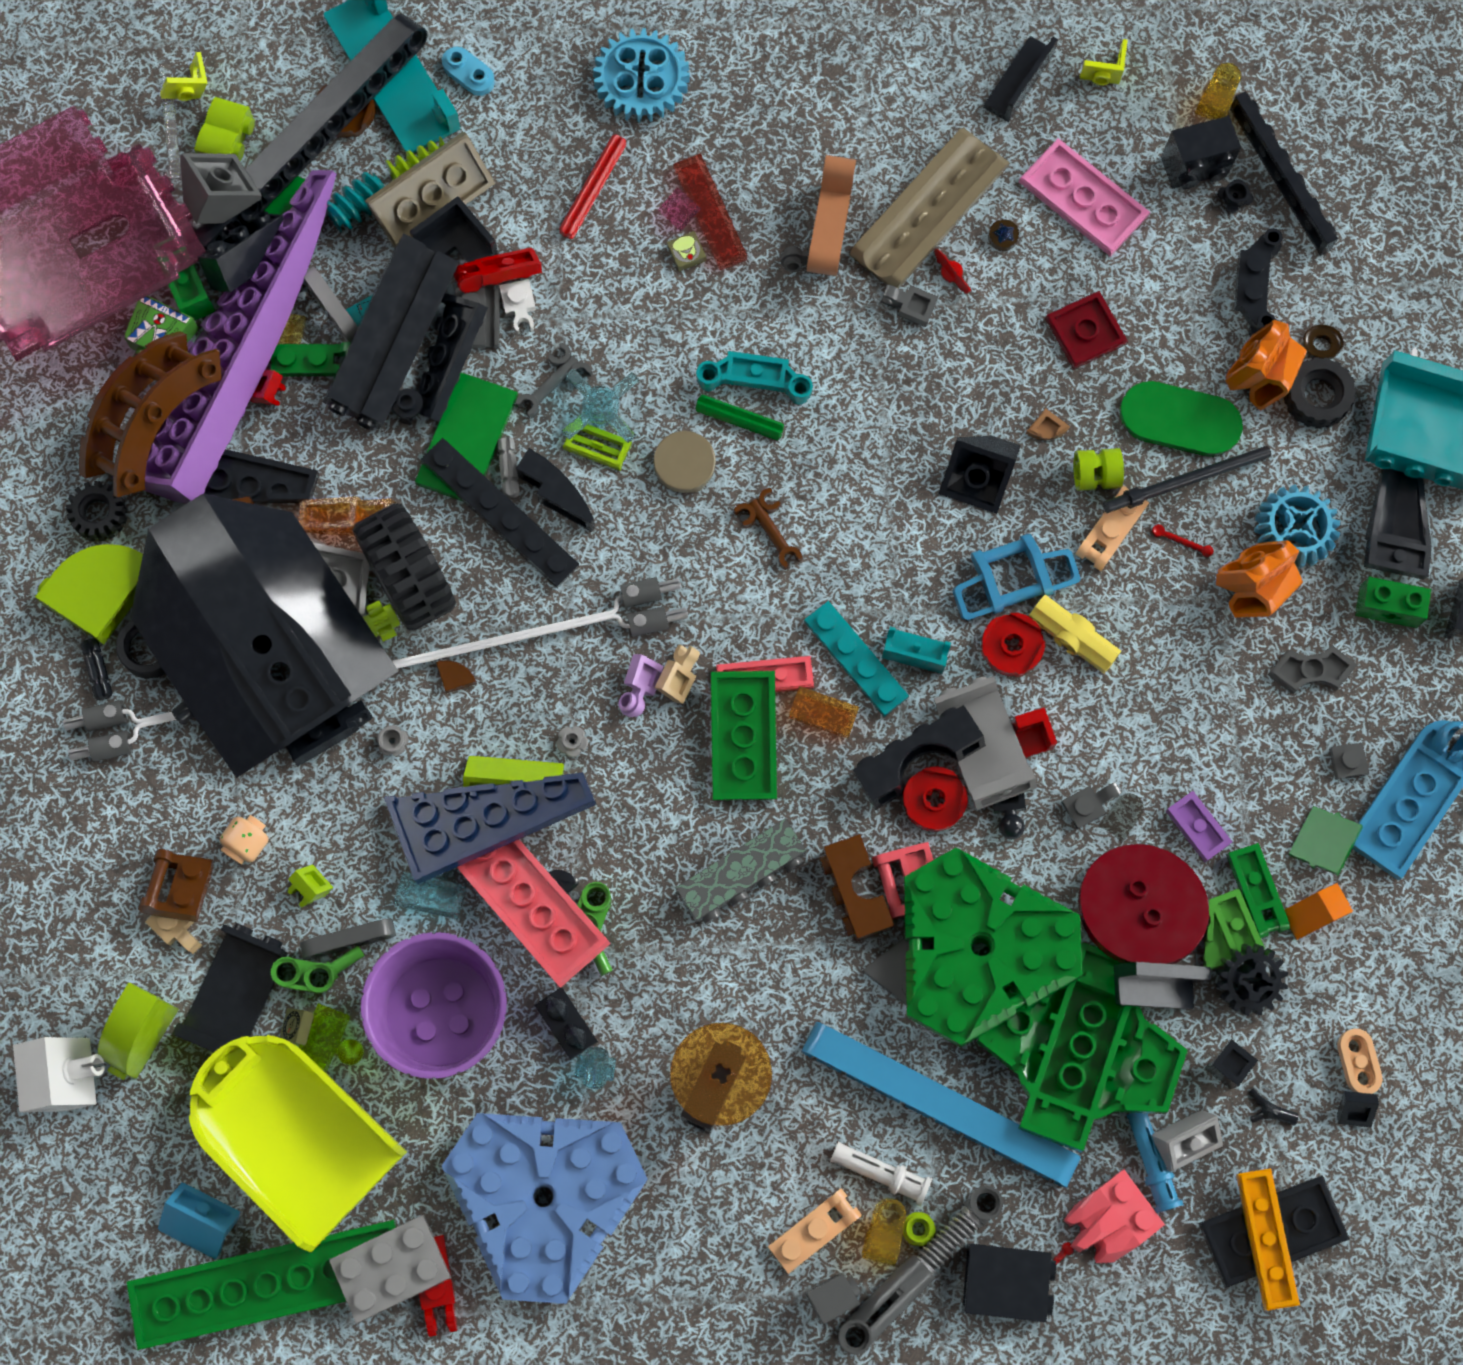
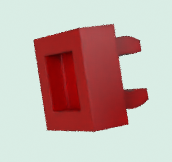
(267, 388)

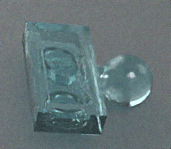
(431, 896)

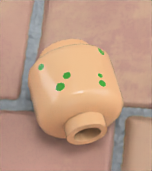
(244, 839)

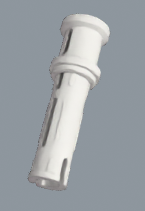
(895, 1178)

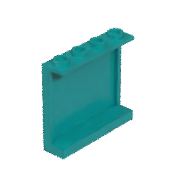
(1418, 420)

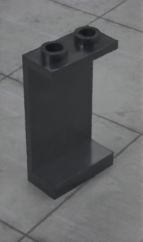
(232, 989)

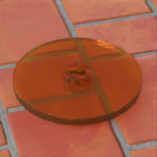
(734, 1050)

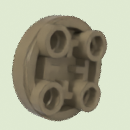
(684, 462)

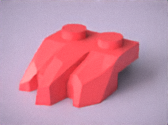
(1113, 1219)

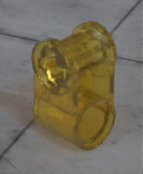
(1219, 95)
(883, 1239)

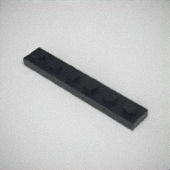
(1282, 172)
(499, 512)

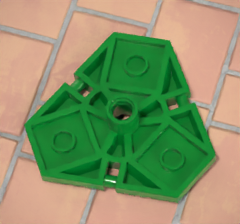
(960, 904)

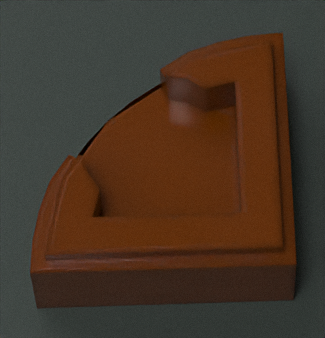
(455, 675)

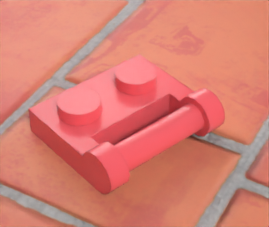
(910, 859)

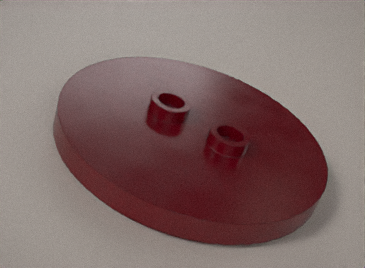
(1143, 905)

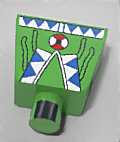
(154, 320)

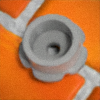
(388, 733)
(575, 749)

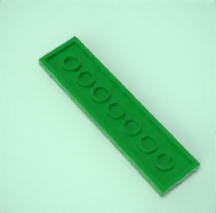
(241, 1289)

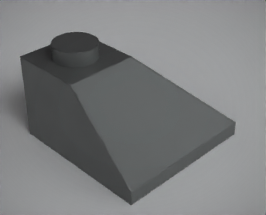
(216, 186)

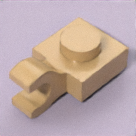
(676, 676)
(174, 929)

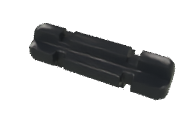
(96, 669)

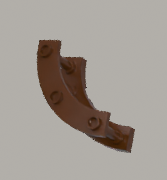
(121, 391)

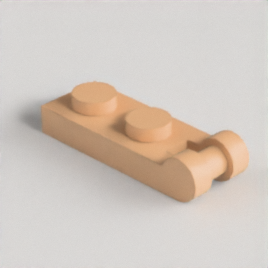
(1109, 533)
(813, 1232)

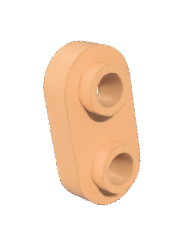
(1362, 1061)

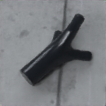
(1272, 1111)

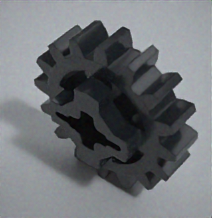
(1252, 967)

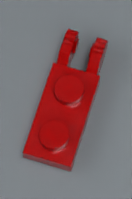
(496, 269)
(438, 1296)

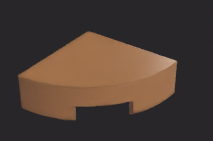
(1047, 426)

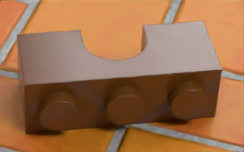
(863, 916)

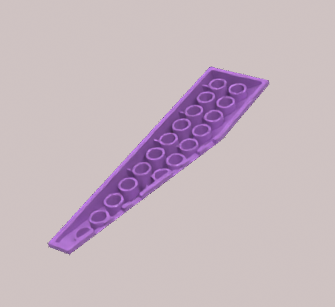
(246, 334)

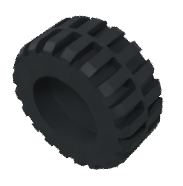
(404, 566)

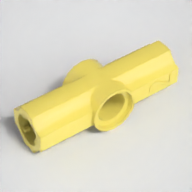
(1075, 634)

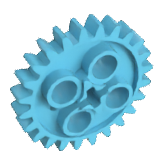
(613, 73)

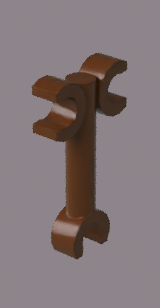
(759, 509)

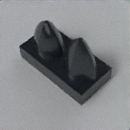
(566, 1023)

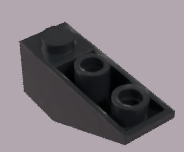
(237, 256)

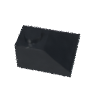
(979, 471)

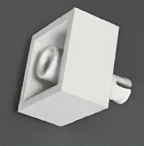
(56, 1074)

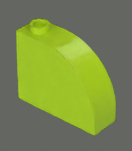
(93, 588)
(134, 1031)

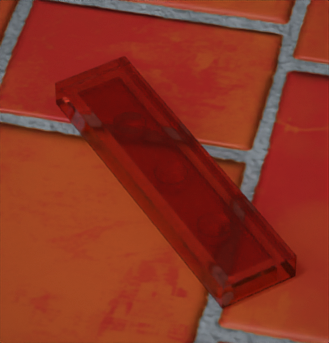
(712, 216)

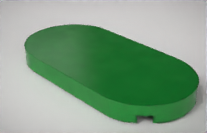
(1181, 418)

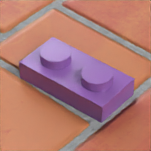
(1198, 826)

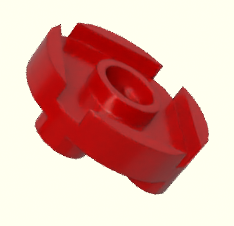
(1005, 628)
(950, 789)

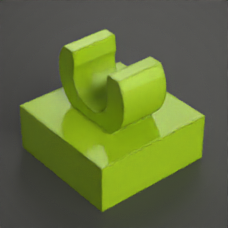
(310, 884)

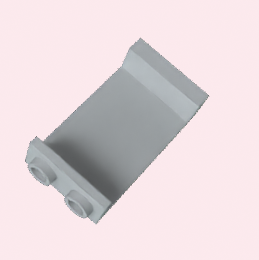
(1000, 766)

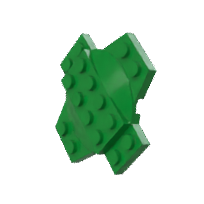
(1085, 1056)

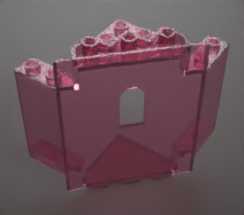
(60, 188)

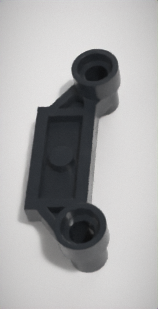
(1253, 280)

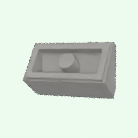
(1188, 1139)

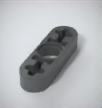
(340, 940)

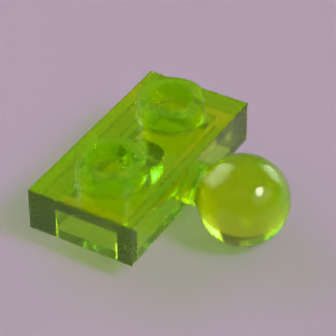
(326, 1036)

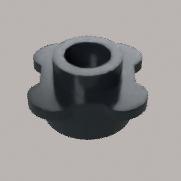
(1235, 187)

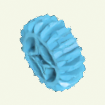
(1279, 505)

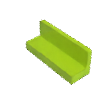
(502, 771)

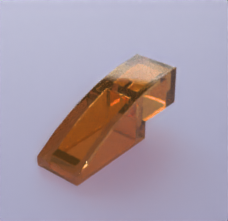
(337, 514)

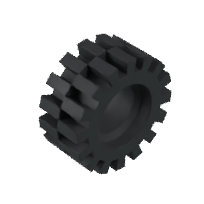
(92, 494)

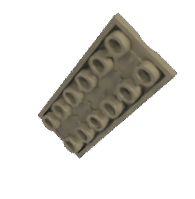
(928, 208)

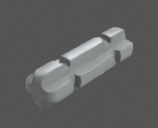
(508, 466)

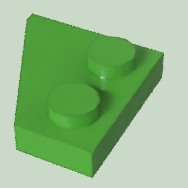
(1228, 928)

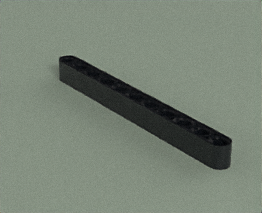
(324, 118)

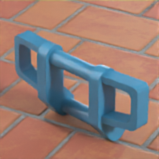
(998, 603)

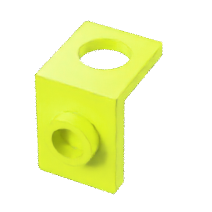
(1105, 73)
(186, 88)

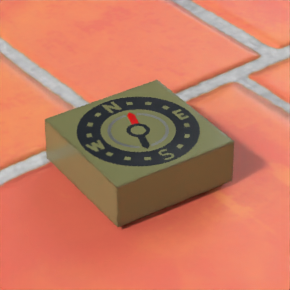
(296, 1026)

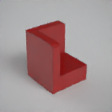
(1034, 732)

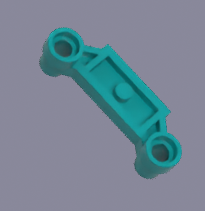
(755, 372)

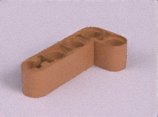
(831, 215)

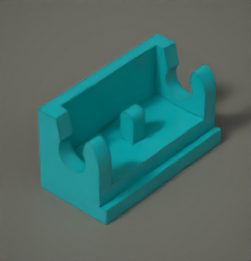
(916, 650)

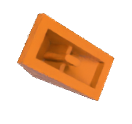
(1317, 911)

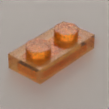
(823, 712)

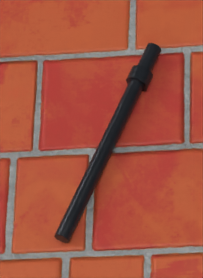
(1135, 496)

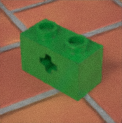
(1393, 602)

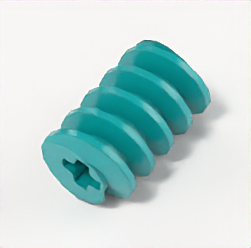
(353, 201)

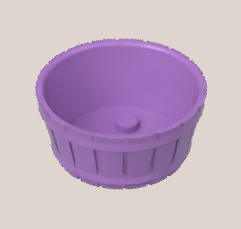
(433, 1005)

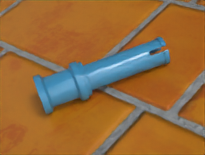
(1158, 1177)

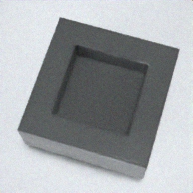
(1349, 761)

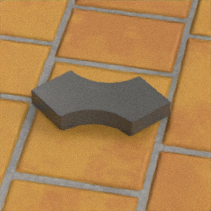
(1326, 668)

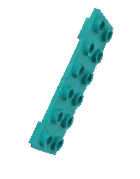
(410, 98)

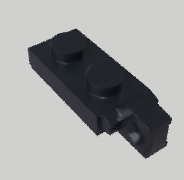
(329, 732)

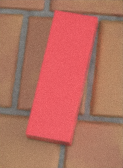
(789, 672)

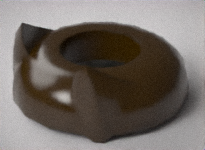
(1326, 332)

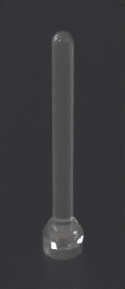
(173, 169)

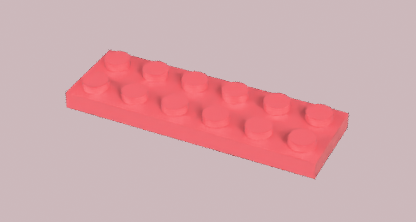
(536, 910)

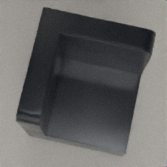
(1231, 1065)

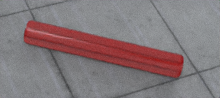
(592, 186)

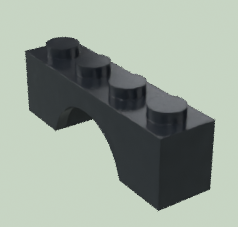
(950, 735)

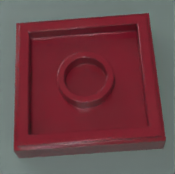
(1086, 330)

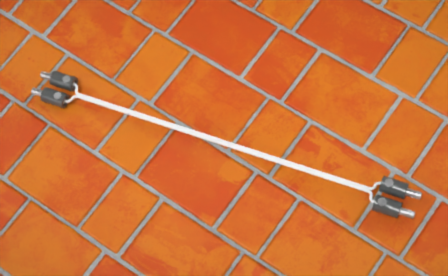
(632, 593)

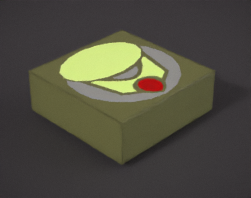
(686, 251)

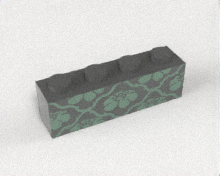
(741, 871)

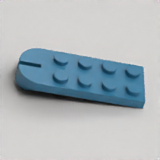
(1413, 799)

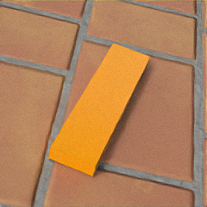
(1267, 1239)

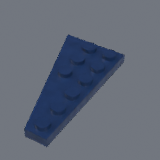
(470, 821)

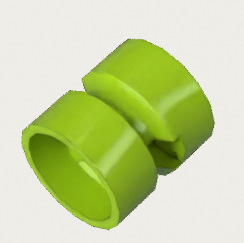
(1109, 469)

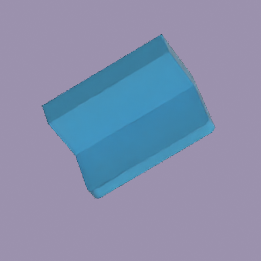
(197, 1220)

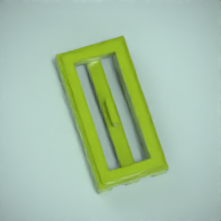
(589, 454)

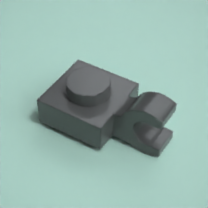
(915, 304)
(1087, 806)

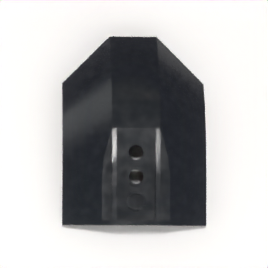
(238, 572)

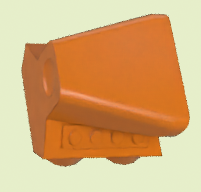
(1267, 365)
(1261, 578)

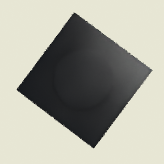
(1357, 1109)

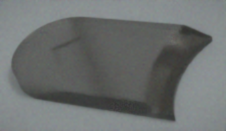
(1123, 816)

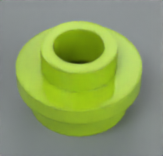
(928, 1224)

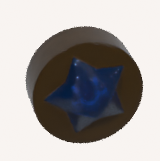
(1003, 235)

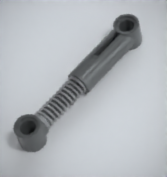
(917, 1272)

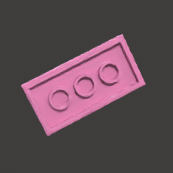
(1084, 197)

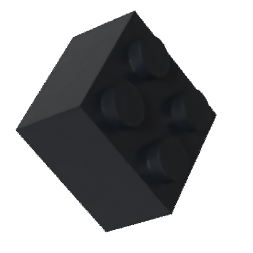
(1200, 153)

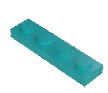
(856, 658)

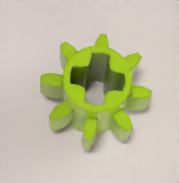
(382, 620)

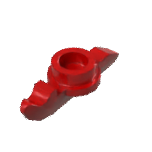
(951, 271)

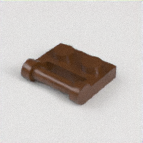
(187, 888)

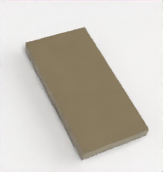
(430, 185)

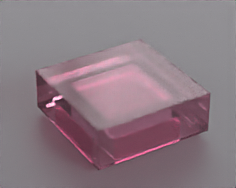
(679, 209)

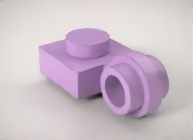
(642, 678)

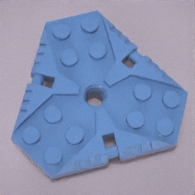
(500, 1168)

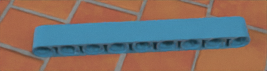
(940, 1103)

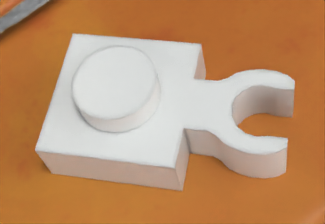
(518, 301)

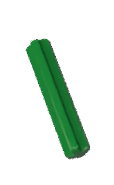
(739, 417)

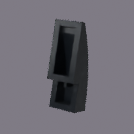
(554, 489)

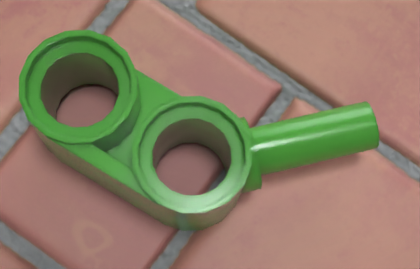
(597, 915)
(305, 969)

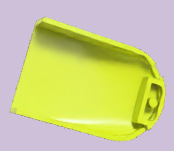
(288, 1135)

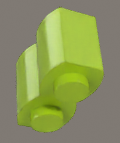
(225, 128)

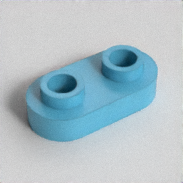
(466, 71)

